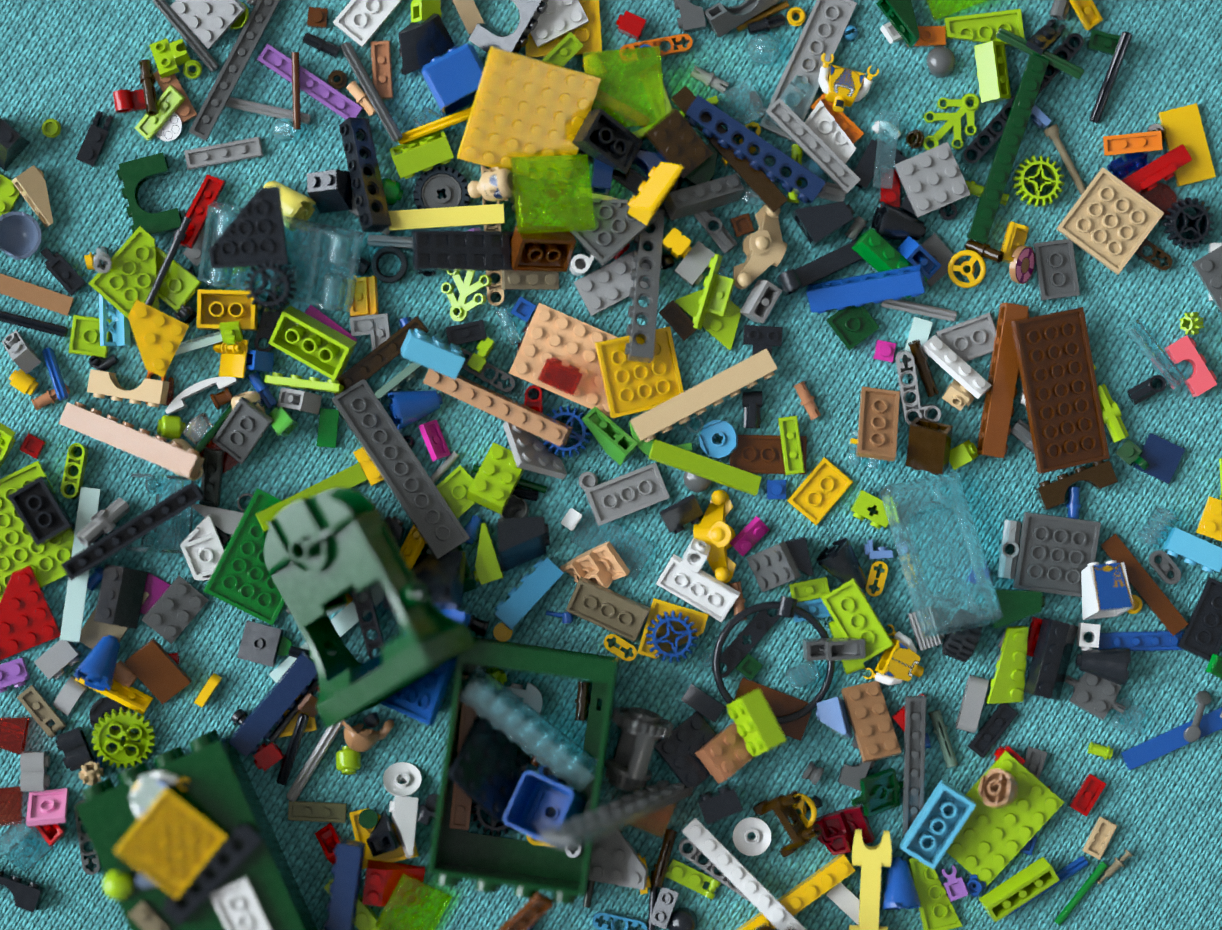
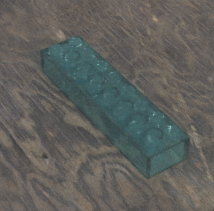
(528, 729)

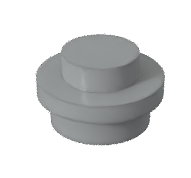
(587, 480)

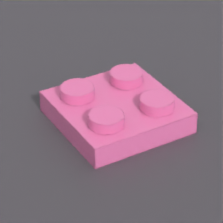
(47, 807)

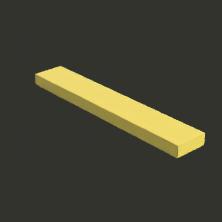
(447, 217)

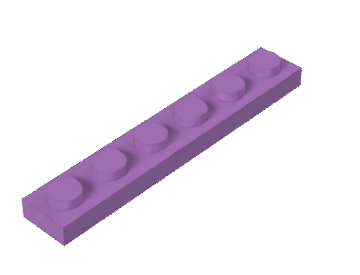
(310, 84)

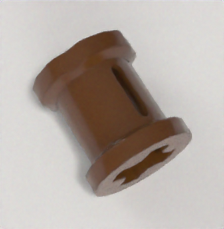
(222, 398)

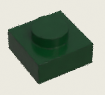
(749, 666)

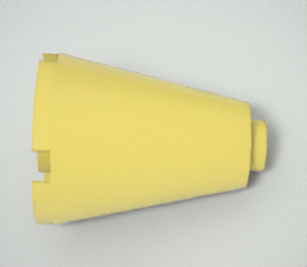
(294, 203)

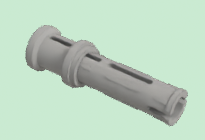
(102, 260)

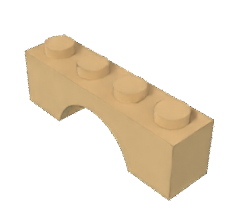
(106, 383)

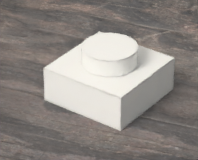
(890, 33)

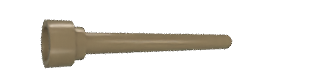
(1053, 133)

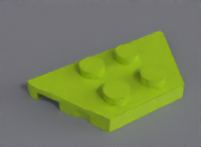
(720, 327)

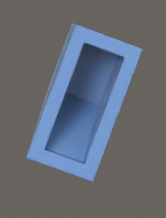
(834, 714)

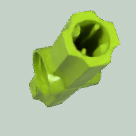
(1111, 415)

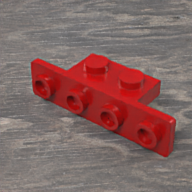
(1158, 169)

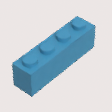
(528, 594)

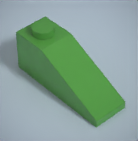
(282, 421)
(610, 436)

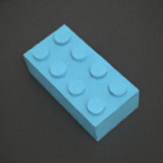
(937, 824)

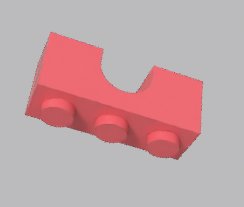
(1201, 378)

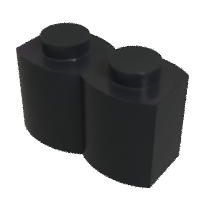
(75, 748)

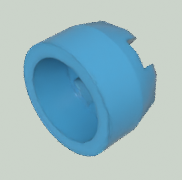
(852, 36)

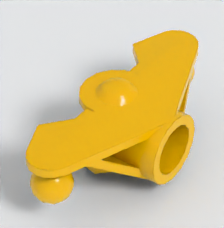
(718, 535)

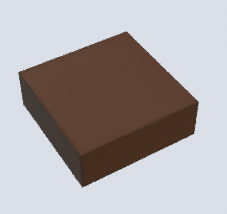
(742, 225)

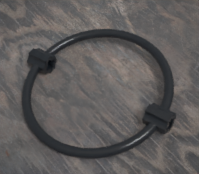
(786, 608)

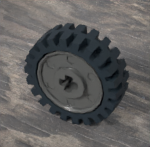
(441, 180)

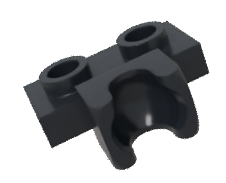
(762, 337)

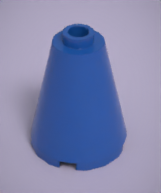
(412, 406)
(100, 664)
(899, 887)

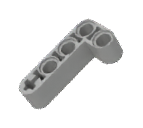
(905, 388)

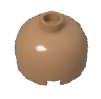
(998, 788)

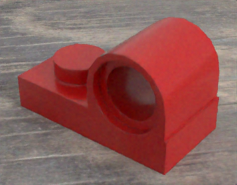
(129, 101)

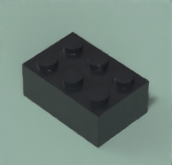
(41, 511)

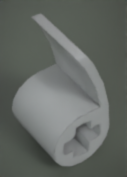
(69, 695)

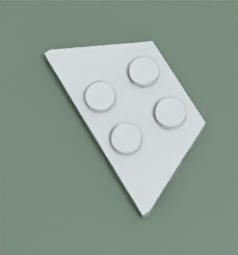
(203, 549)

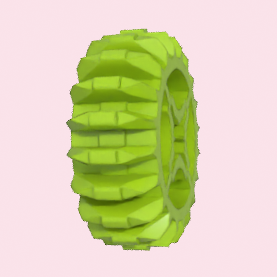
(1047, 181)

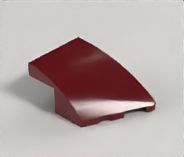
(839, 829)

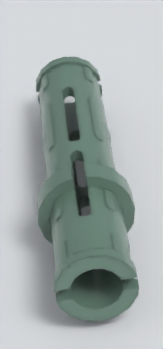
(940, 730)

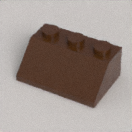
(542, 250)

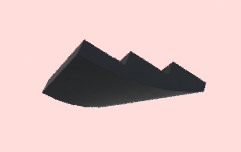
(423, 42)

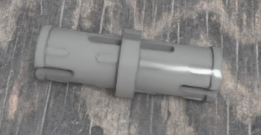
(709, 79)

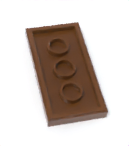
(762, 454)
(780, 705)

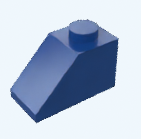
(918, 255)
(259, 361)

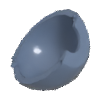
(19, 235)

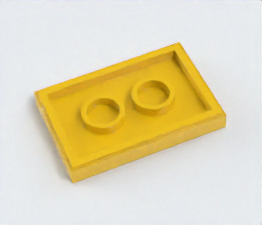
(820, 491)

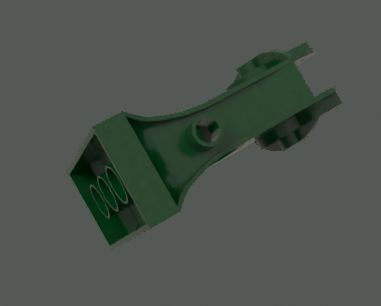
(322, 553)

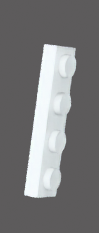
(956, 367)

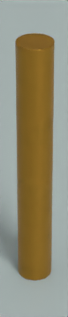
(767, 13)

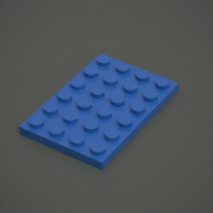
(424, 697)

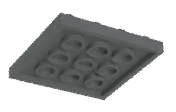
(1055, 553)

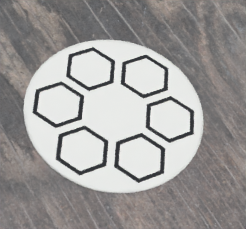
(170, 129)

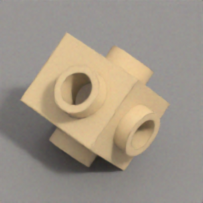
(957, 395)

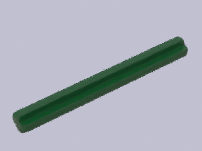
(1054, 60)

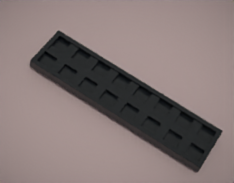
(462, 250)

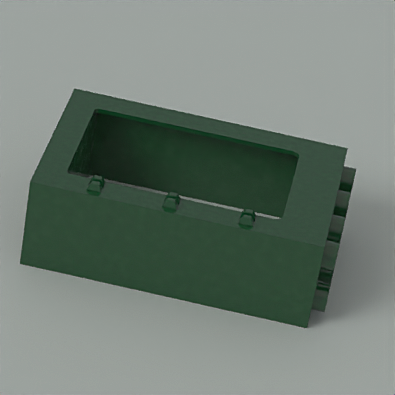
(509, 861)

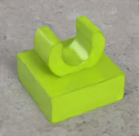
(231, 332)

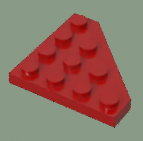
(25, 615)

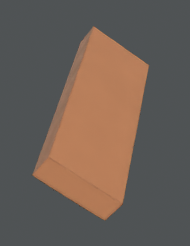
(382, 68)

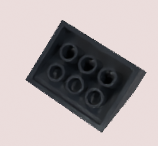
(441, 578)

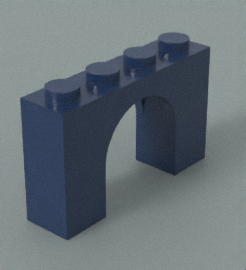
(602, 173)

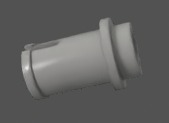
(855, 229)

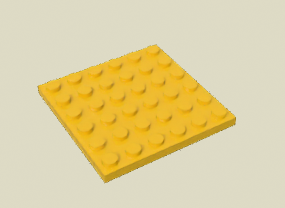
(525, 110)

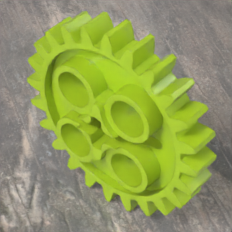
(126, 722)

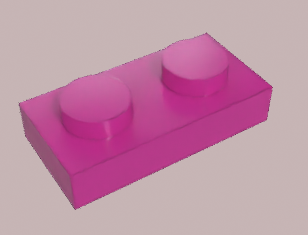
(434, 440)
(749, 536)

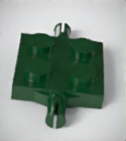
(879, 792)

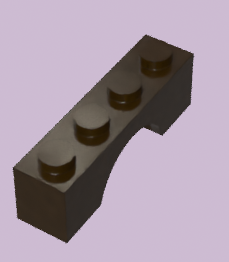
(1098, 475)

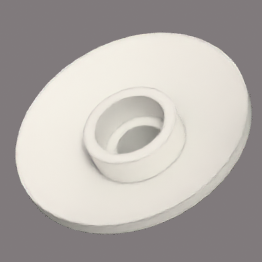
(402, 772)
(754, 846)

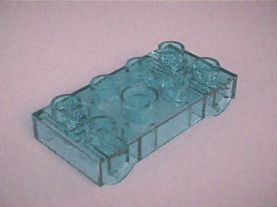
(319, 255)

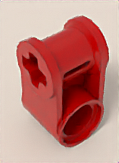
(534, 404)

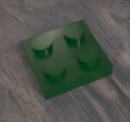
(852, 325)

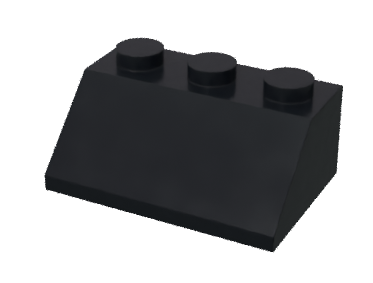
(121, 596)

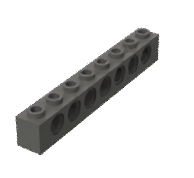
(645, 351)

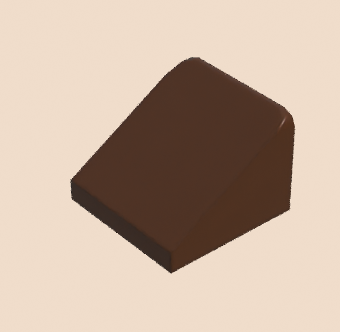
(309, 705)

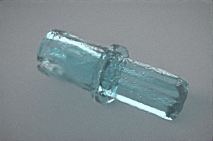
(508, 325)

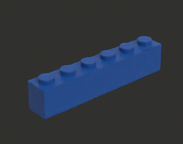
(866, 288)

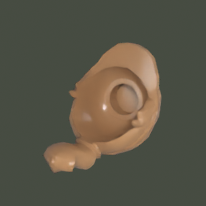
(365, 739)

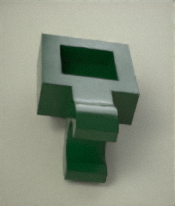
(1131, 453)

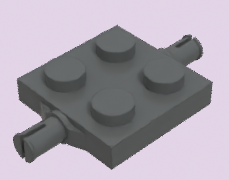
(1095, 695)

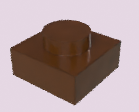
(317, 17)

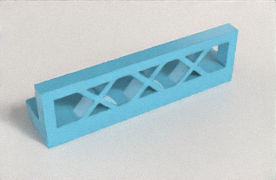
(118, 326)

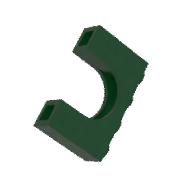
(134, 174)

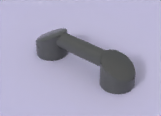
(1193, 732)

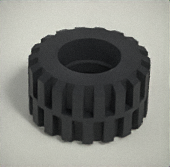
(961, 643)

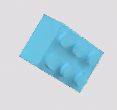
(432, 353)

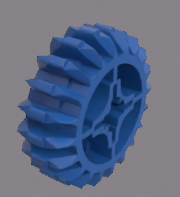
(581, 438)
(667, 620)

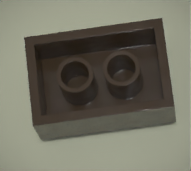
(678, 142)

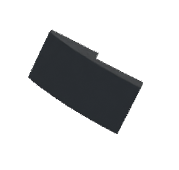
(703, 703)

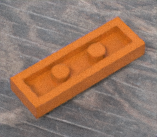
(842, 120)
(1133, 143)

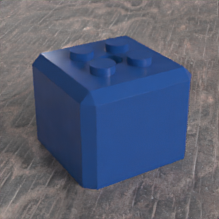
(454, 78)
(533, 800)

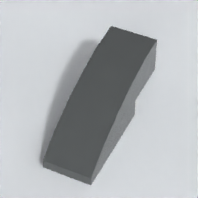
(833, 649)

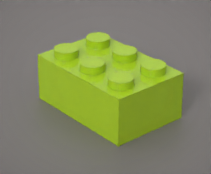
(495, 479)
(755, 723)

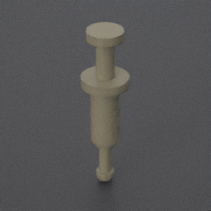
(1115, 866)

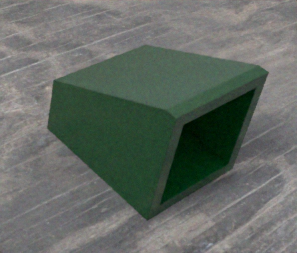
(1017, 605)

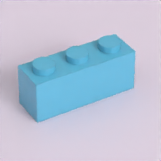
(1194, 550)

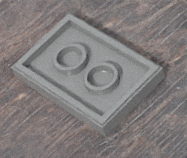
(970, 337)

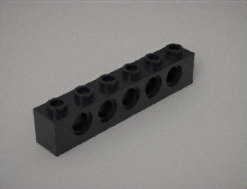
(365, 175)
(251, 838)

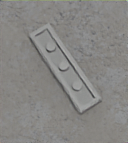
(223, 153)

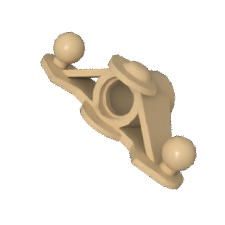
(761, 248)

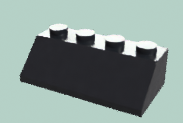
(1051, 659)

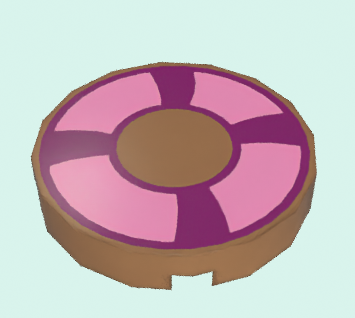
(1022, 265)

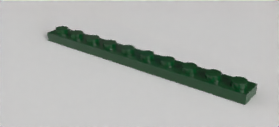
(1007, 148)

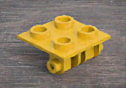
(232, 358)

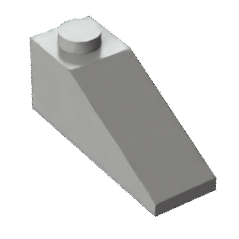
(223, 518)

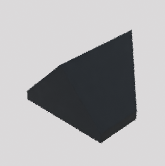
(383, 837)

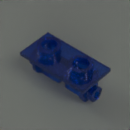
(1134, 162)

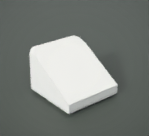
(571, 519)

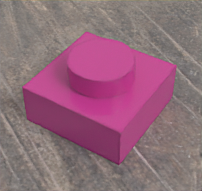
(884, 351)

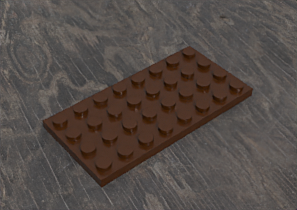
(1060, 390)

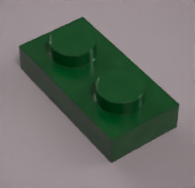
(1103, 42)

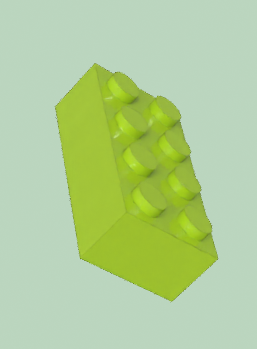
(312, 342)

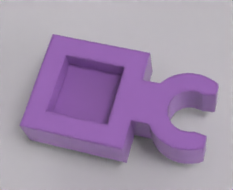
(955, 887)

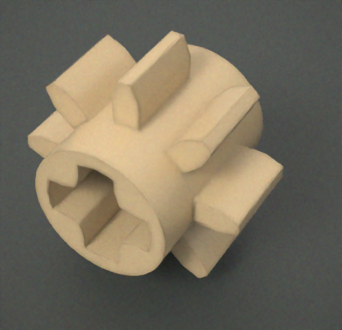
(91, 773)

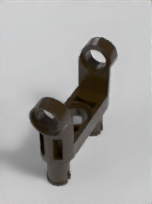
(783, 809)

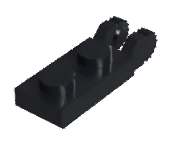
(1045, 37)
(94, 140)

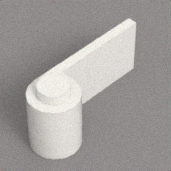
(580, 264)

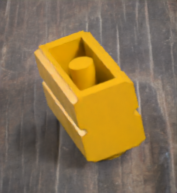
(677, 244)

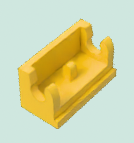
(1014, 238)

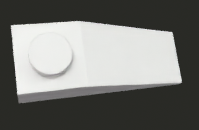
(404, 820)

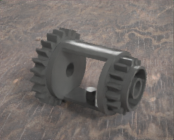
(635, 746)

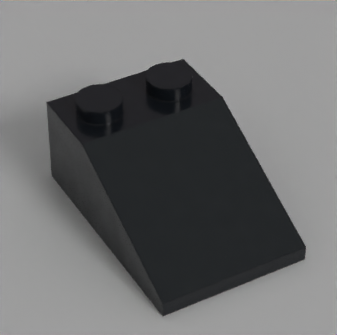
(607, 140)

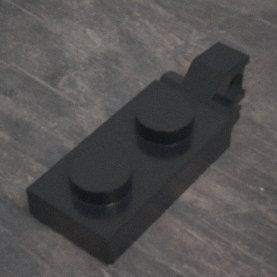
(63, 271)

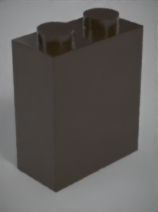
(929, 446)

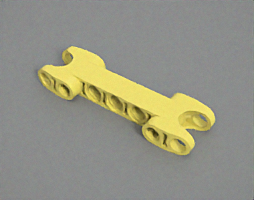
(871, 861)

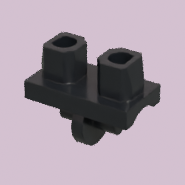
(428, 809)

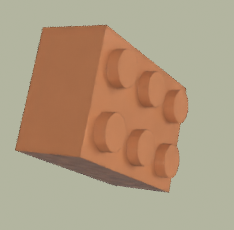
(724, 753)

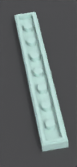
(77, 587)
(342, 623)

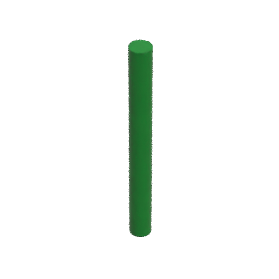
(1081, 893)

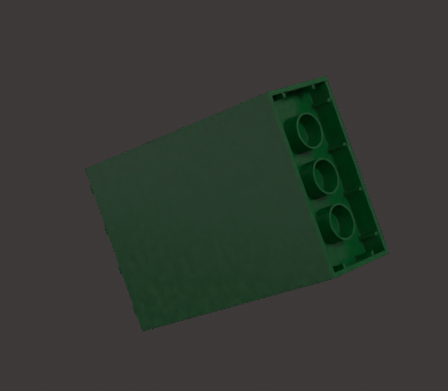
(226, 799)

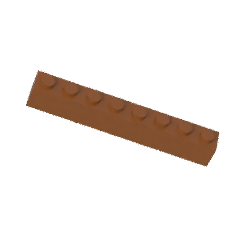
(1002, 376)

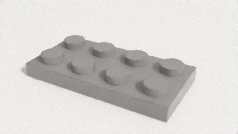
(608, 284)
(626, 494)

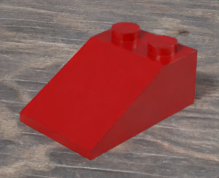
(383, 878)

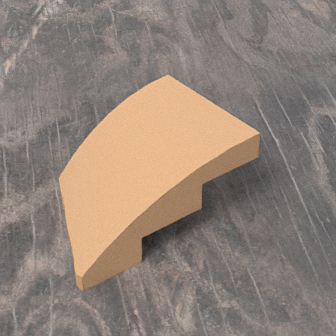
(597, 565)

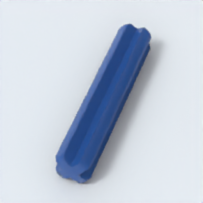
(55, 374)

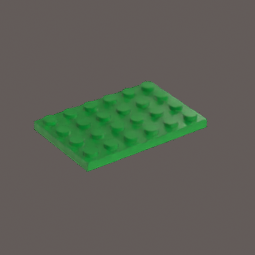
(242, 571)

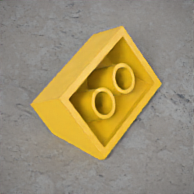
(654, 191)

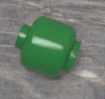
(392, 191)

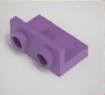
(13, 673)

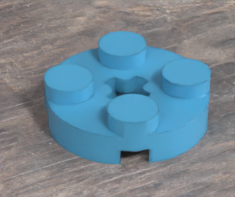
(729, 441)

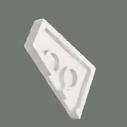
(828, 130)

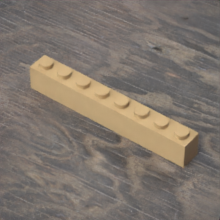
(704, 394)

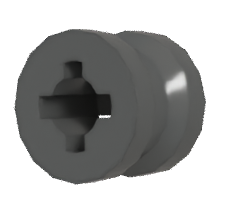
(813, 773)

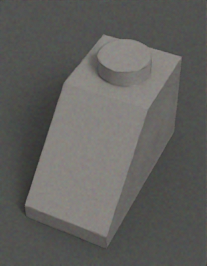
(299, 400)

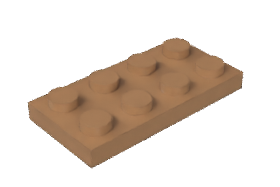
(878, 424)
(871, 721)

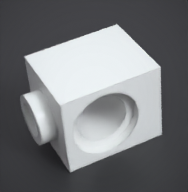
(695, 555)
(1095, 631)

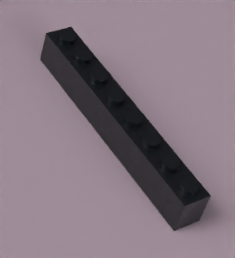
(132, 530)

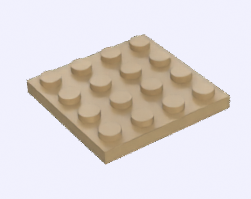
(1110, 221)

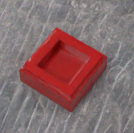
(32, 445)

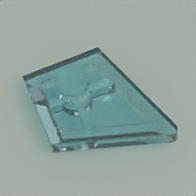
(426, 117)

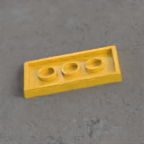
(1185, 127)

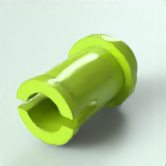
(1100, 750)

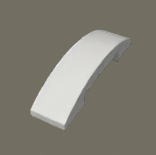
(178, 402)

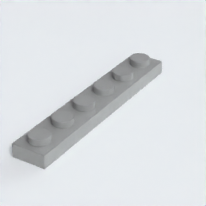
(812, 145)

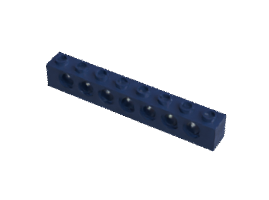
(750, 139)

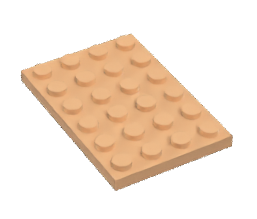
(570, 341)

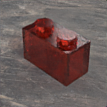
(559, 376)

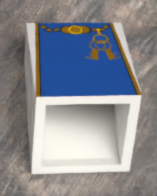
(1105, 590)

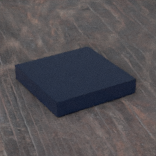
(1161, 457)

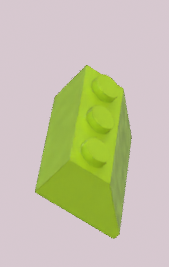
(421, 154)

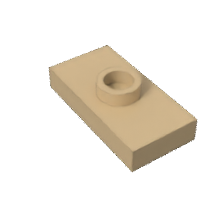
(1099, 838)

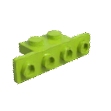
(716, 293)

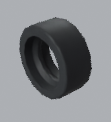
(375, 267)

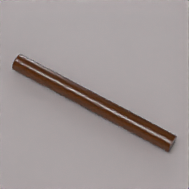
(296, 91)

